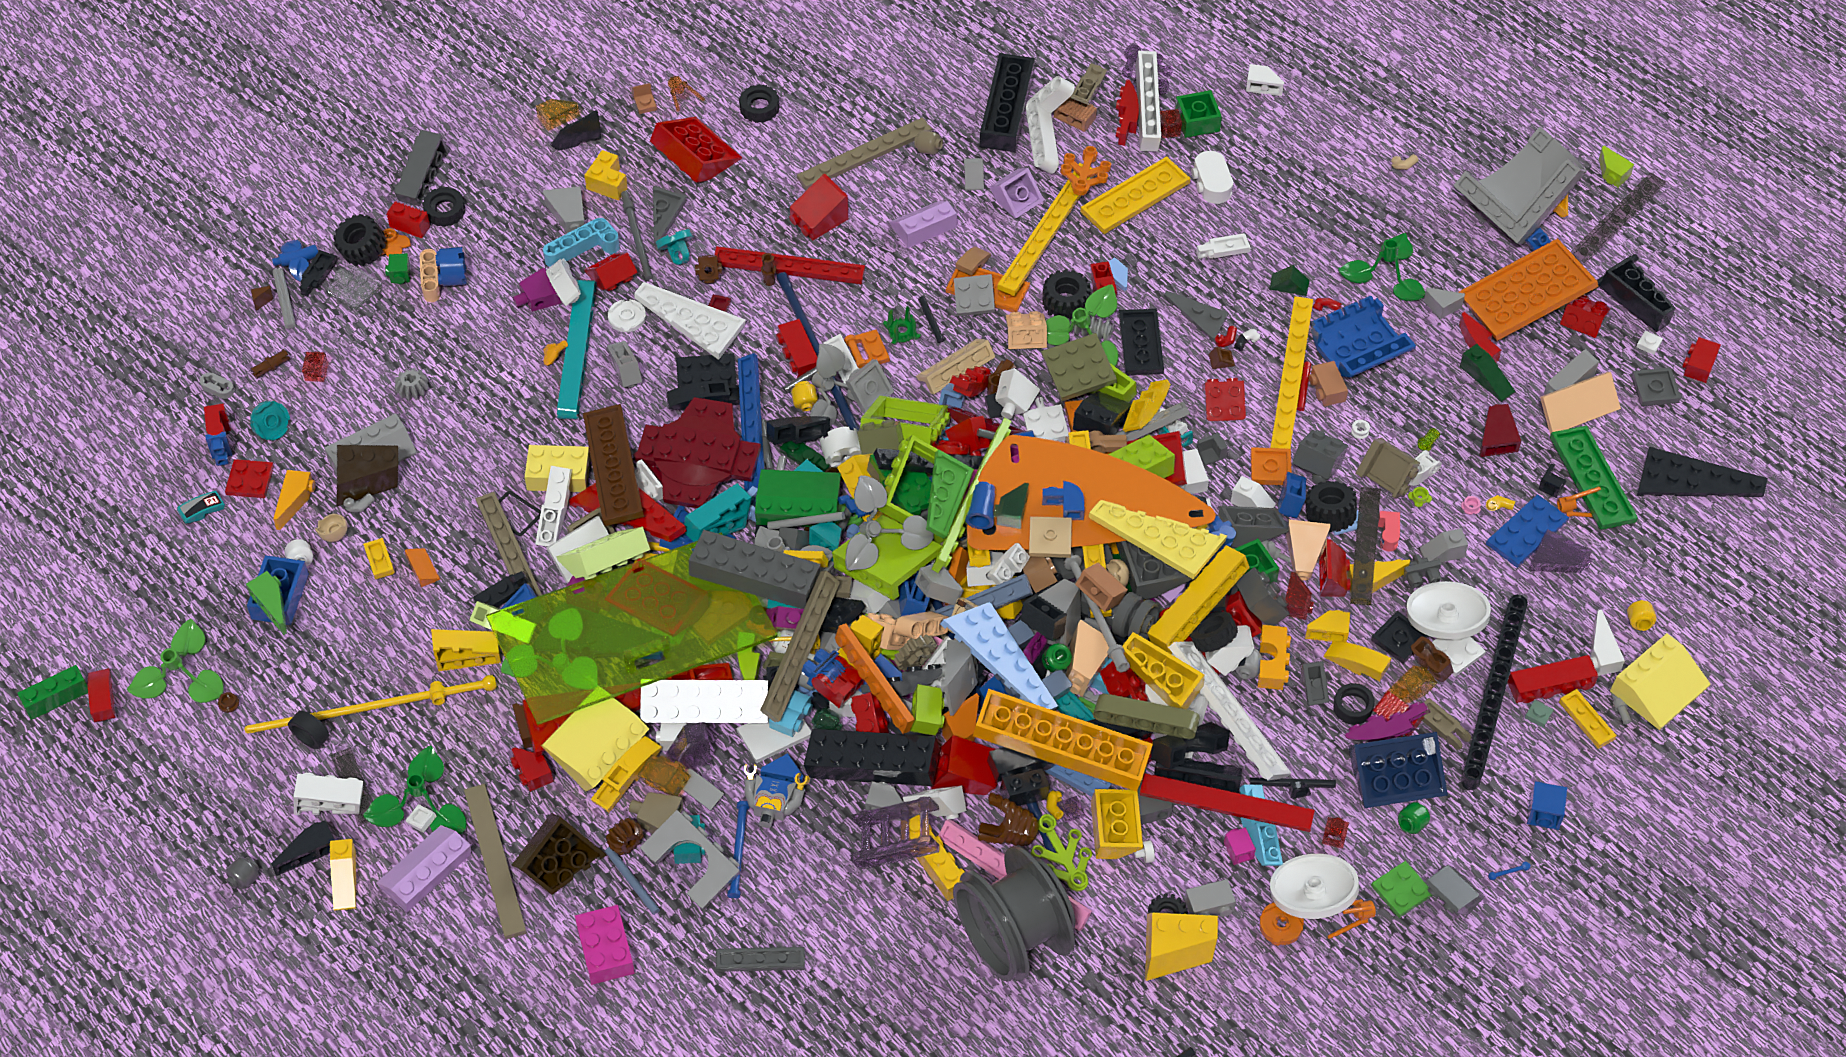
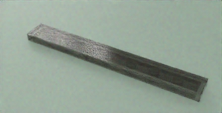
(1618, 218)
(1365, 546)

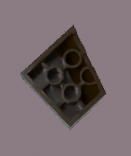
(365, 470)
(556, 854)

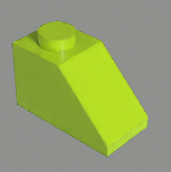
(1614, 167)

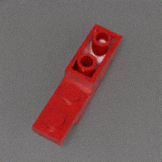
(1128, 112)
(972, 382)

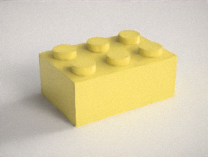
(542, 457)

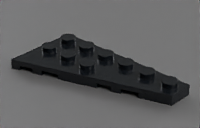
(1684, 476)

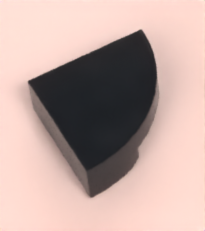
(1299, 790)

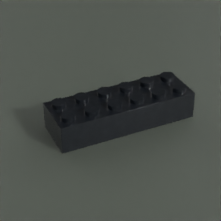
(1007, 102)
(872, 757)

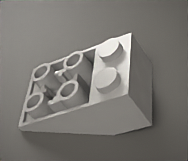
(959, 674)

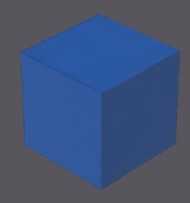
(1547, 805)

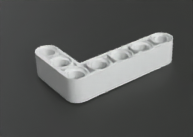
(1041, 125)

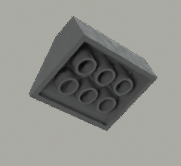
(1147, 573)

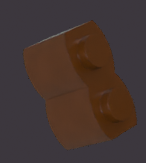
(1433, 659)

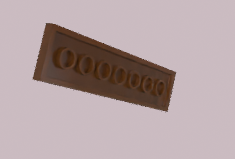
(612, 465)

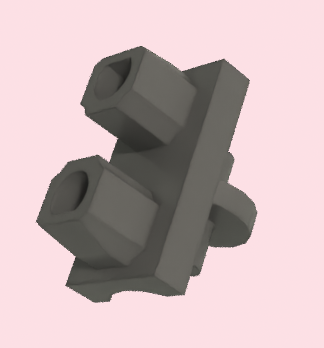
(1420, 568)

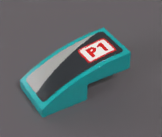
(196, 508)

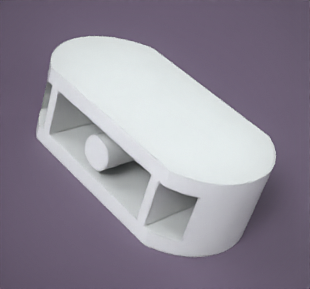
(1212, 177)

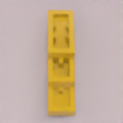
(1146, 406)

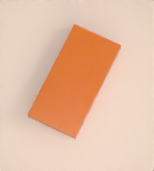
(1001, 299)

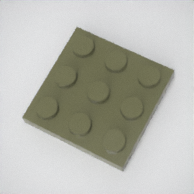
(1078, 367)

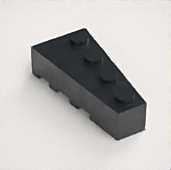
(1637, 293)

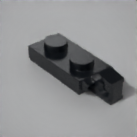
(317, 271)
(502, 590)

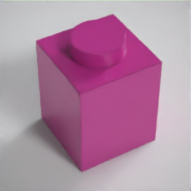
(1239, 845)

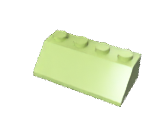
(605, 553)

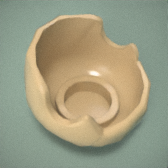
(336, 524)
(1119, 570)

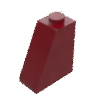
(1499, 432)

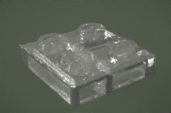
(353, 286)

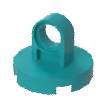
(675, 244)
(269, 420)

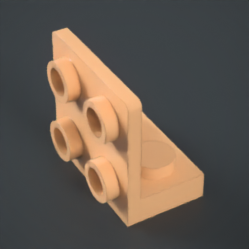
(1026, 330)
(890, 639)

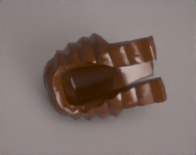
(1017, 828)

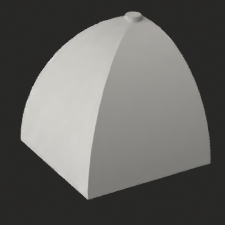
(1526, 187)

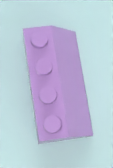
(425, 867)

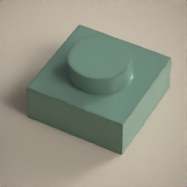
(1539, 713)

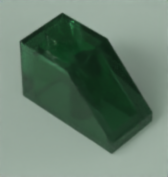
(1012, 507)

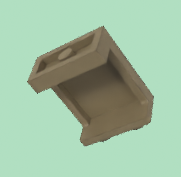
(1388, 467)

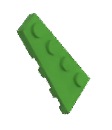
(946, 492)

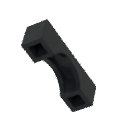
(1208, 739)

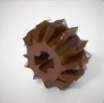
(624, 836)

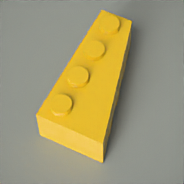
(1164, 673)

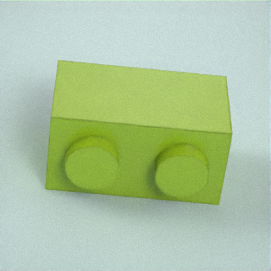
(926, 710)

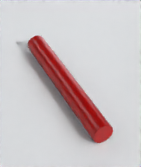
(1303, 386)

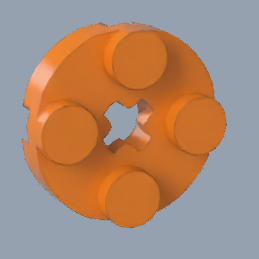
(1276, 934)

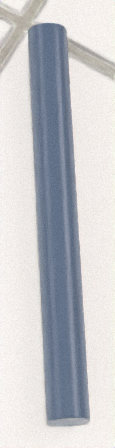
(634, 883)

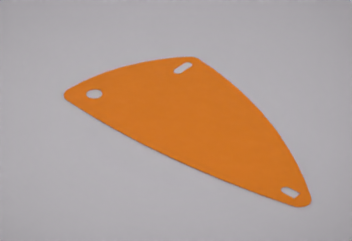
(1098, 475)

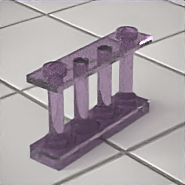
(905, 848)

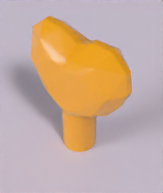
(552, 352)

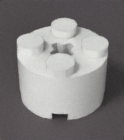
(840, 445)

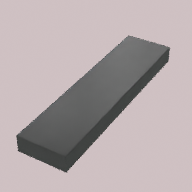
(760, 959)

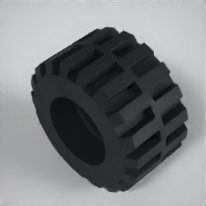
(353, 230)
(1062, 283)
(1332, 504)

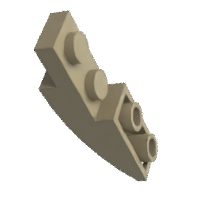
(1089, 84)

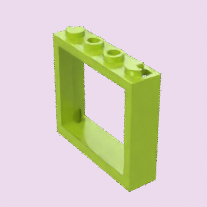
(911, 410)
(921, 449)

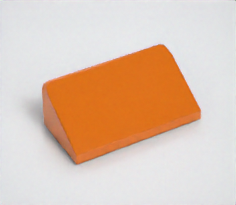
(421, 566)

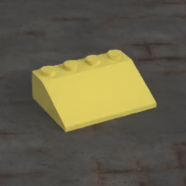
(1661, 682)
(594, 740)

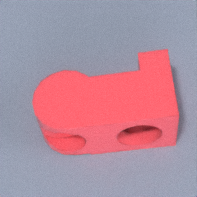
(1391, 529)

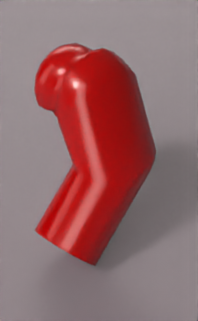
(1327, 302)
(1227, 340)

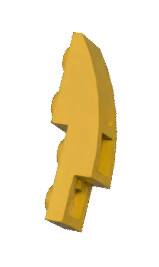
(624, 773)

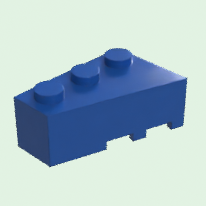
(911, 597)

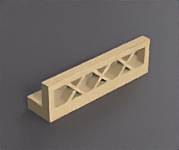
(973, 354)

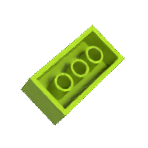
(1149, 455)

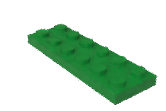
(1591, 470)

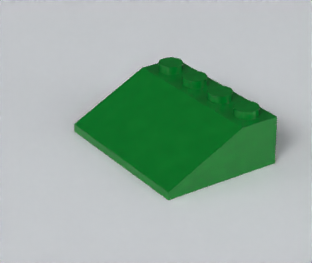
(796, 495)

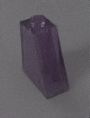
(1560, 555)
(691, 746)

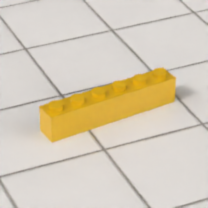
(1199, 598)

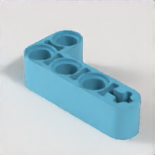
(582, 239)

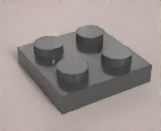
(1656, 386)

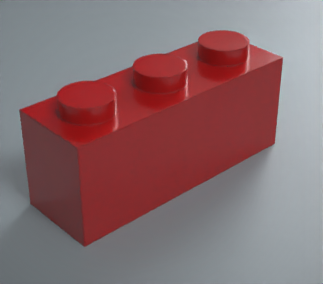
(796, 347)

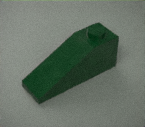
(1486, 372)

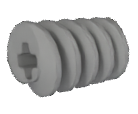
(1103, 330)

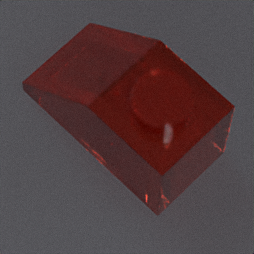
(1298, 598)

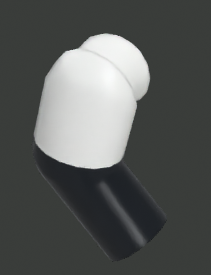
(1246, 336)

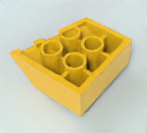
(1178, 942)

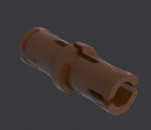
(768, 269)
(270, 363)

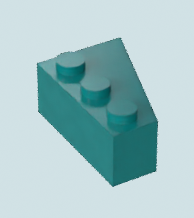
(721, 514)

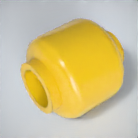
(804, 396)
(1641, 615)

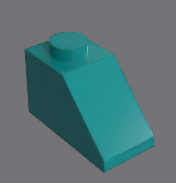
(825, 535)

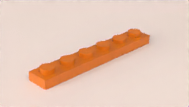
(874, 678)

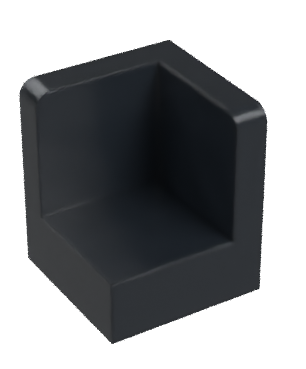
(1551, 483)

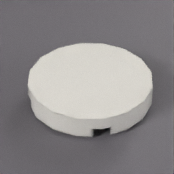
(629, 320)

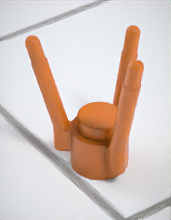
(1568, 503)
(1361, 910)

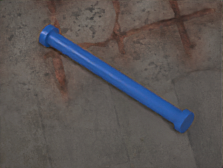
(742, 807)

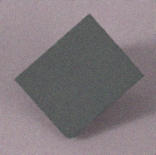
(1212, 449)

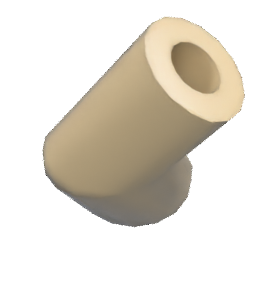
(1397, 163)

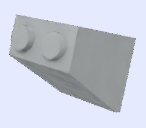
(1066, 597)

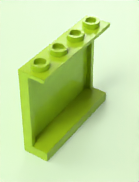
(893, 563)

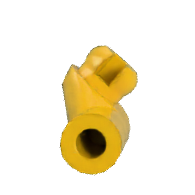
(1499, 502)
(1051, 804)

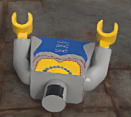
(773, 797)

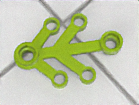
(1063, 856)

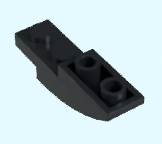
(712, 390)
(911, 679)

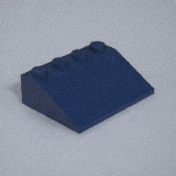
(1398, 770)

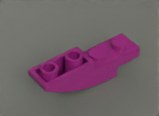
(1380, 729)

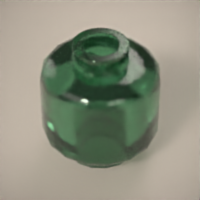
(826, 719)

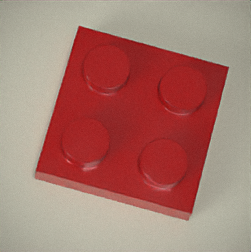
(249, 478)

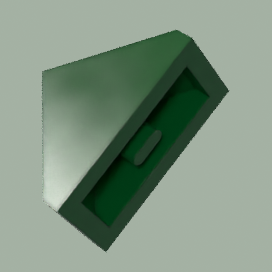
(1290, 281)

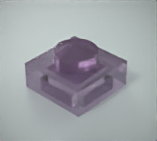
(1071, 809)

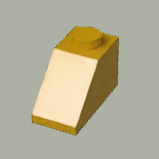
(1329, 627)

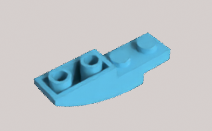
(1262, 834)

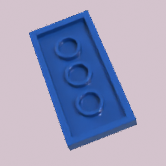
(1525, 530)

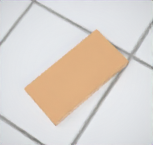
(1580, 402)

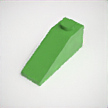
(267, 595)

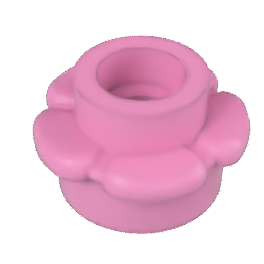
(1471, 501)

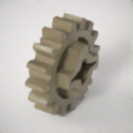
(915, 652)

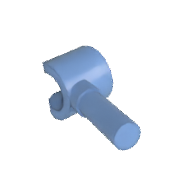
(852, 530)

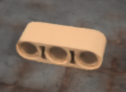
(429, 275)
(921, 624)

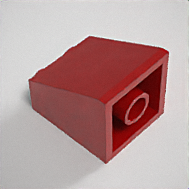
(820, 208)
(966, 765)

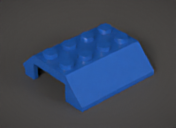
(1358, 337)

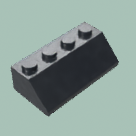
(1204, 774)

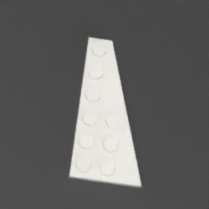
(703, 324)

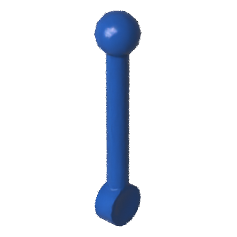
(1525, 866)

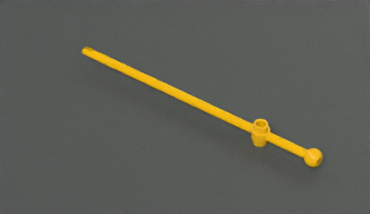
(436, 693)

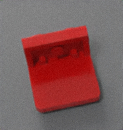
(1585, 315)
(1224, 399)

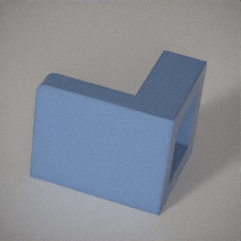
(951, 397)

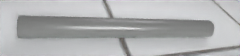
(806, 520)

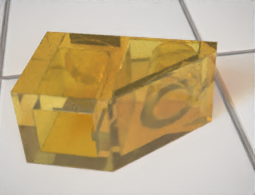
(1413, 684)

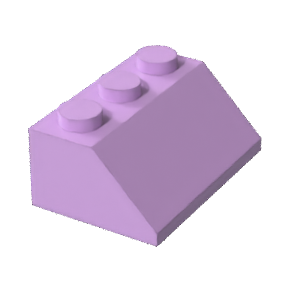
(925, 223)

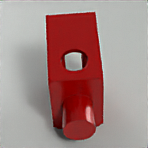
(967, 434)

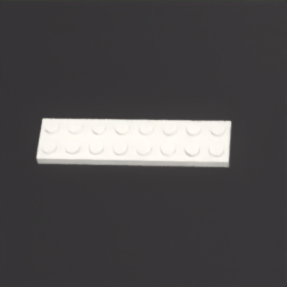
(1232, 714)

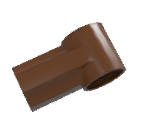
(994, 378)

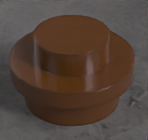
(228, 702)

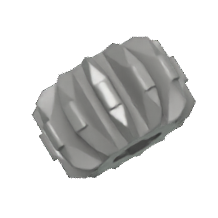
(411, 384)

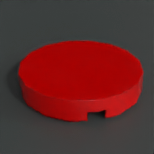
(951, 447)

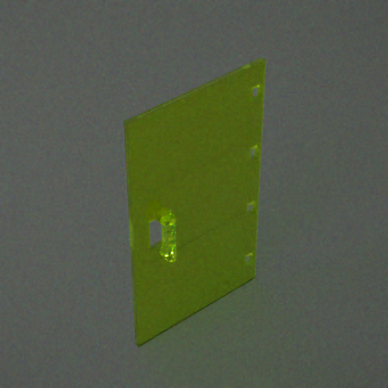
(585, 644)

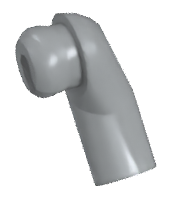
(358, 506)

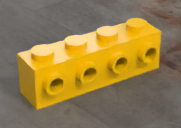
(940, 865)

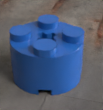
(452, 266)

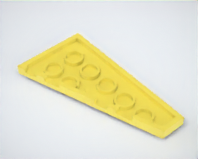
(1163, 538)

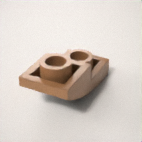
(972, 260)

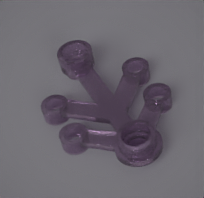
(1131, 55)

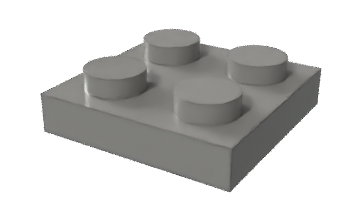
(974, 295)
(868, 385)

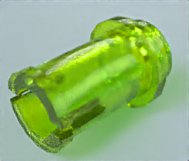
(1427, 441)

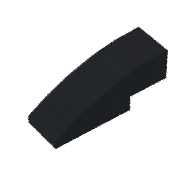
(797, 429)

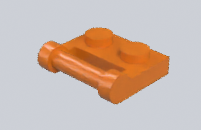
(872, 346)

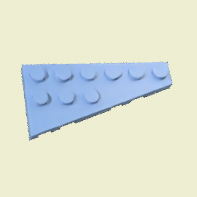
(999, 652)

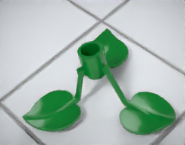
(1392, 250)
(427, 767)

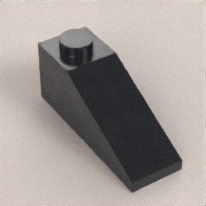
(306, 847)

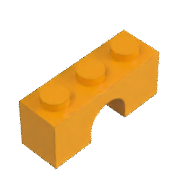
(1274, 642)

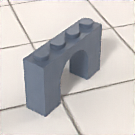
(1056, 683)

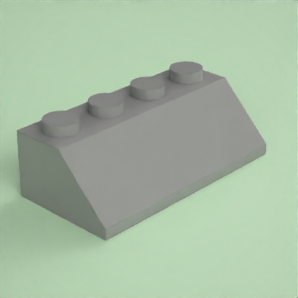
(385, 432)

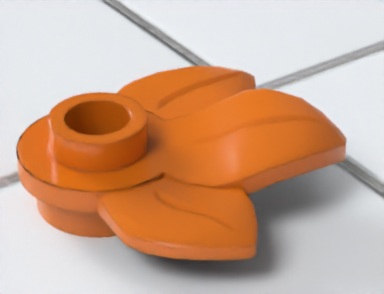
(394, 242)

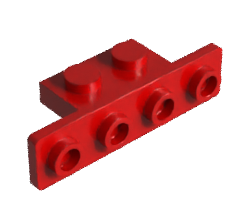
(1122, 683)

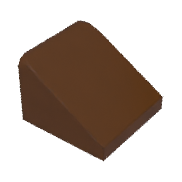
(261, 296)
(1221, 358)

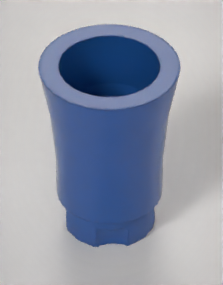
(982, 506)

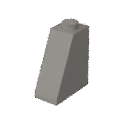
(566, 207)
(1579, 369)

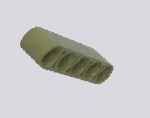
(1146, 716)

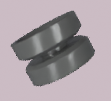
(1135, 616)

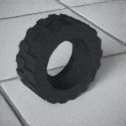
(759, 114)
(440, 195)
(1214, 632)

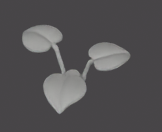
(828, 363)
(868, 497)
(771, 540)

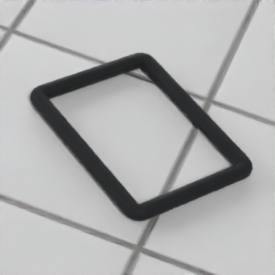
(526, 503)

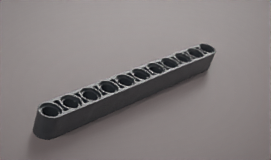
(1491, 698)

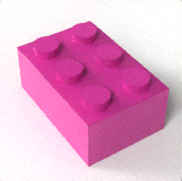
(604, 944)

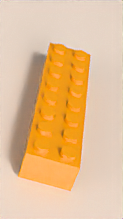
(1062, 740)

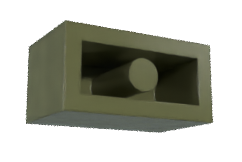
(882, 436)

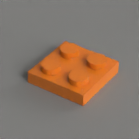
(1270, 465)

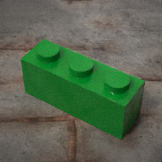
(53, 692)

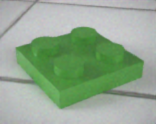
(1401, 889)

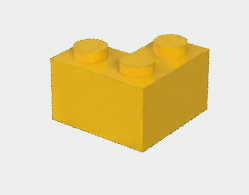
(605, 177)
(868, 634)

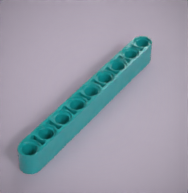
(575, 352)

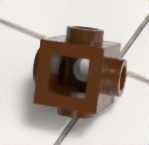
(708, 261)

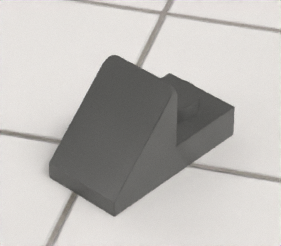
(1315, 683)

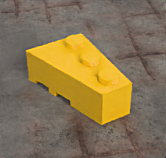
(464, 649)

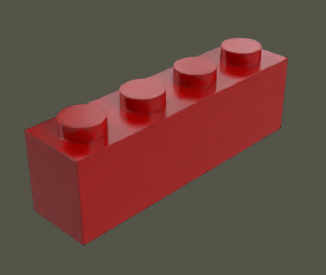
(1552, 679)

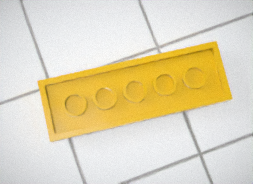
(1135, 195)

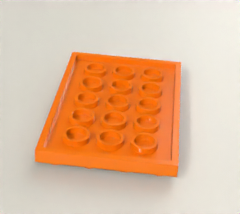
(1528, 289)

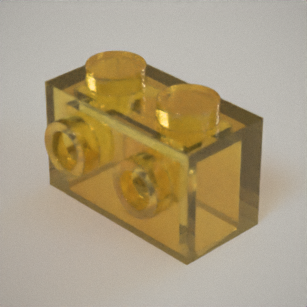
(664, 775)

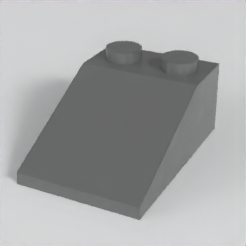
(1253, 523)

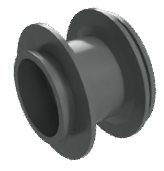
(1015, 914)

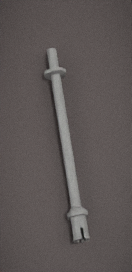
(1115, 651)

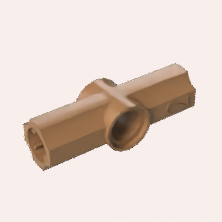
(1105, 443)

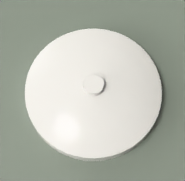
(1448, 610)
(1314, 886)

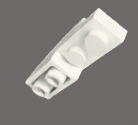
(563, 282)
(554, 507)

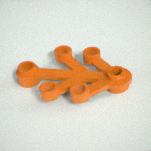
(1082, 185)

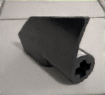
(580, 131)

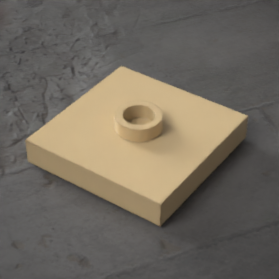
(1050, 537)

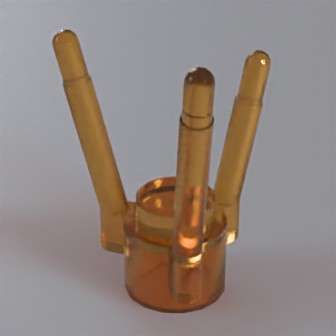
(677, 87)

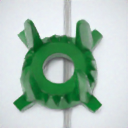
(908, 322)

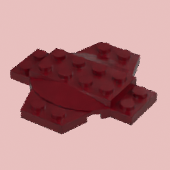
(698, 452)

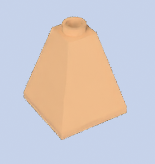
(1305, 545)

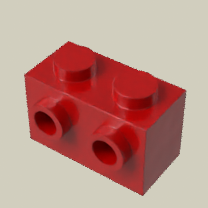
(869, 714)

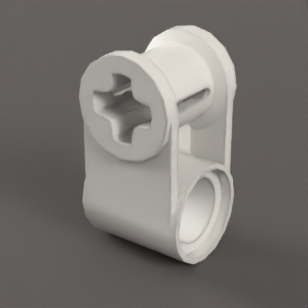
(1427, 467)

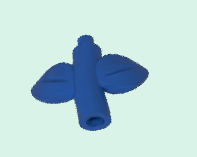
(295, 257)

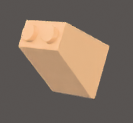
(1088, 657)

